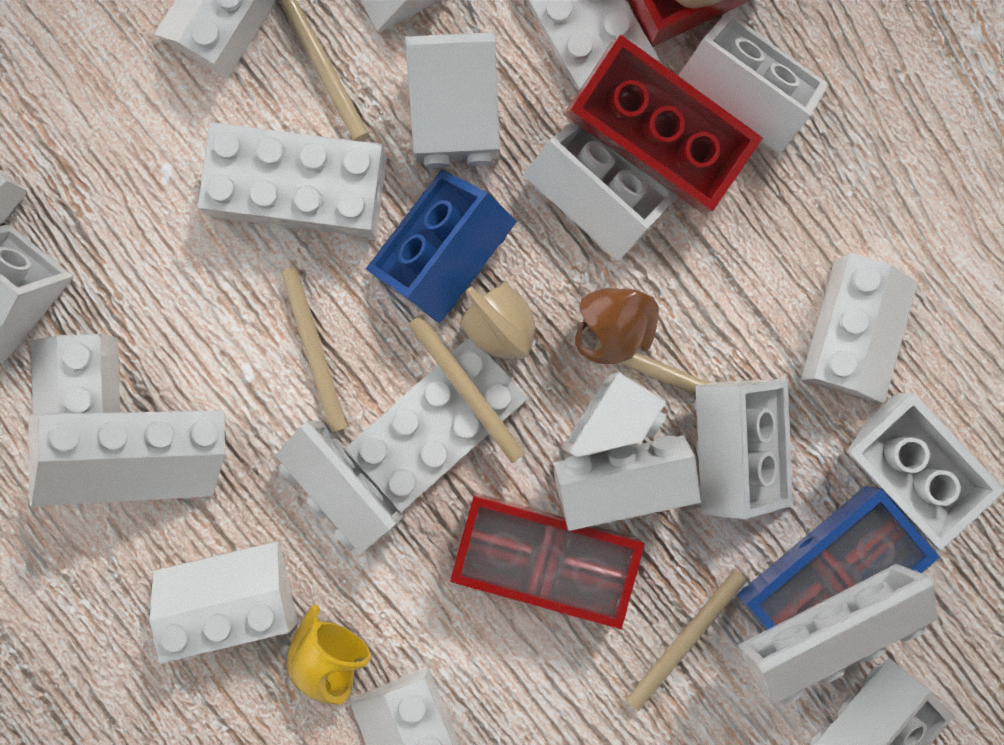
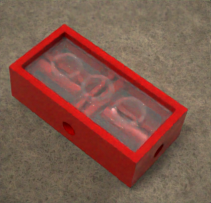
(541, 563)

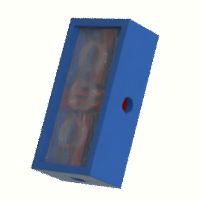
(839, 553)

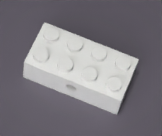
(292, 180)

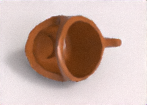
(620, 321)

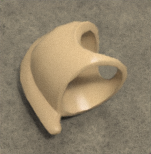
(499, 322)

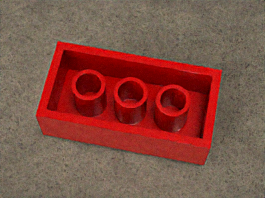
(662, 125)

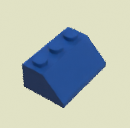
(442, 244)

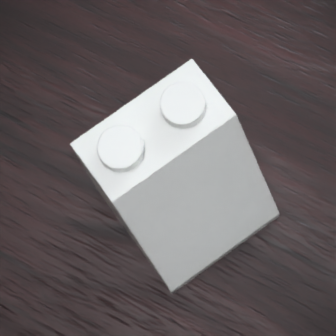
(453, 98)
(27, 287)

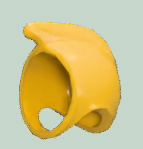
(310, 659)

